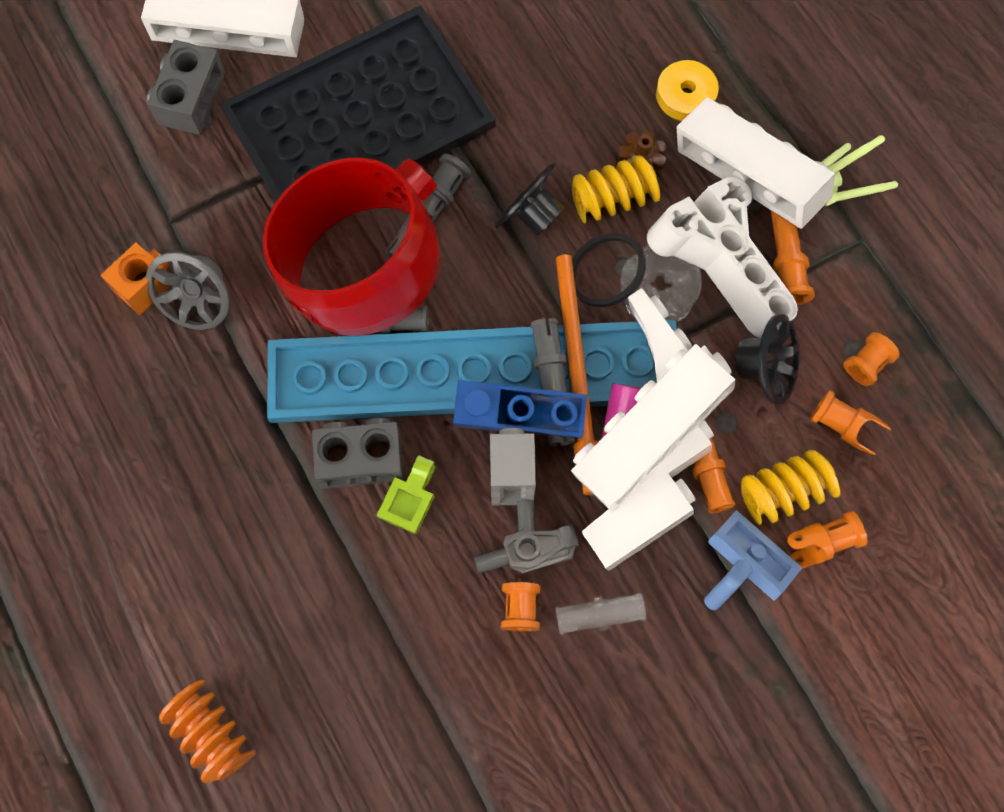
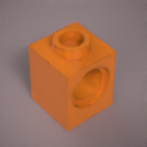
(124, 270)

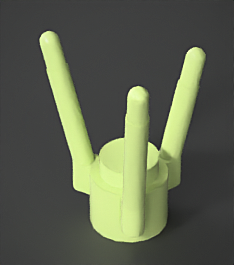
(862, 191)

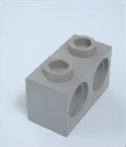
(512, 466)

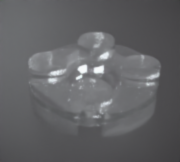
(682, 276)

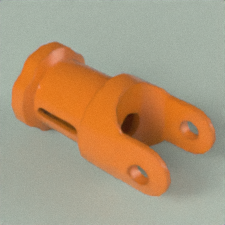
(844, 419)
(823, 541)

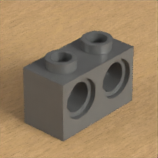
(193, 88)
(357, 466)

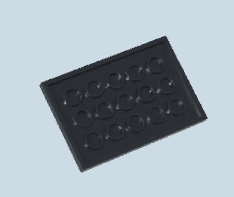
(371, 98)

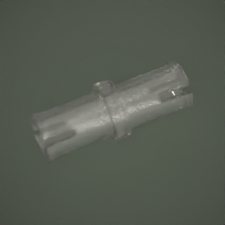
(601, 613)

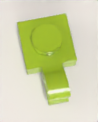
(408, 501)

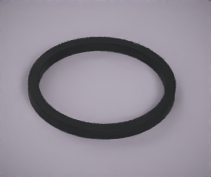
(634, 284)

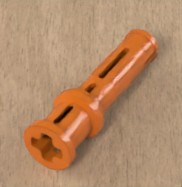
(790, 262)

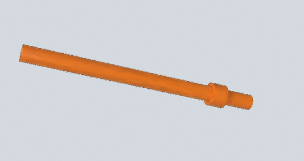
(574, 346)

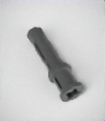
(447, 179)

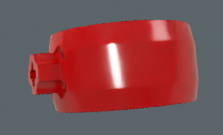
(325, 198)

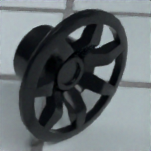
(534, 205)
(766, 356)

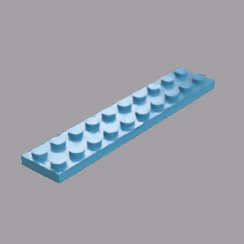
(422, 369)

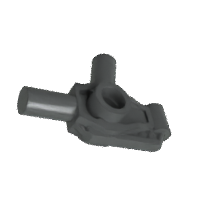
(528, 548)

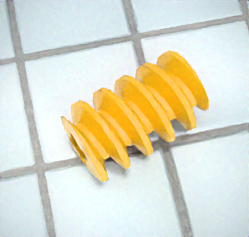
(614, 186)
(789, 484)

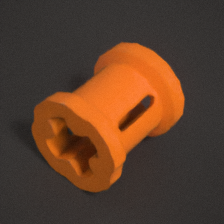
(871, 359)
(520, 606)

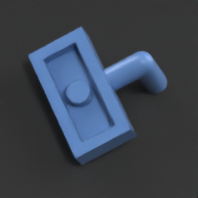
(753, 558)

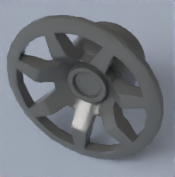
(191, 283)

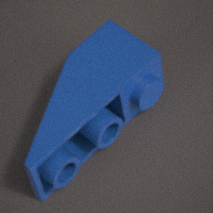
(533, 410)

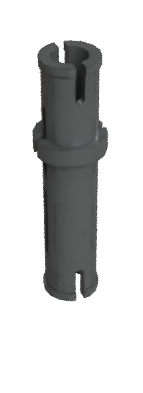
(550, 364)

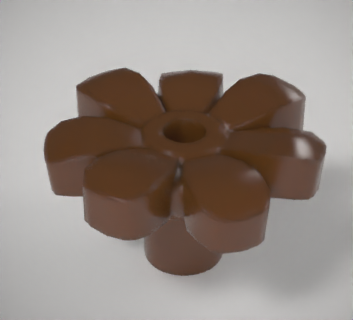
(644, 147)

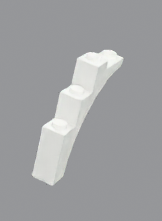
(658, 501)

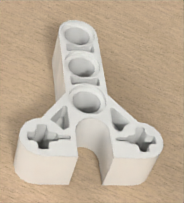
(717, 239)

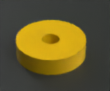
(685, 75)

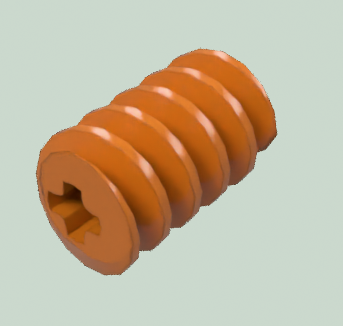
(204, 733)

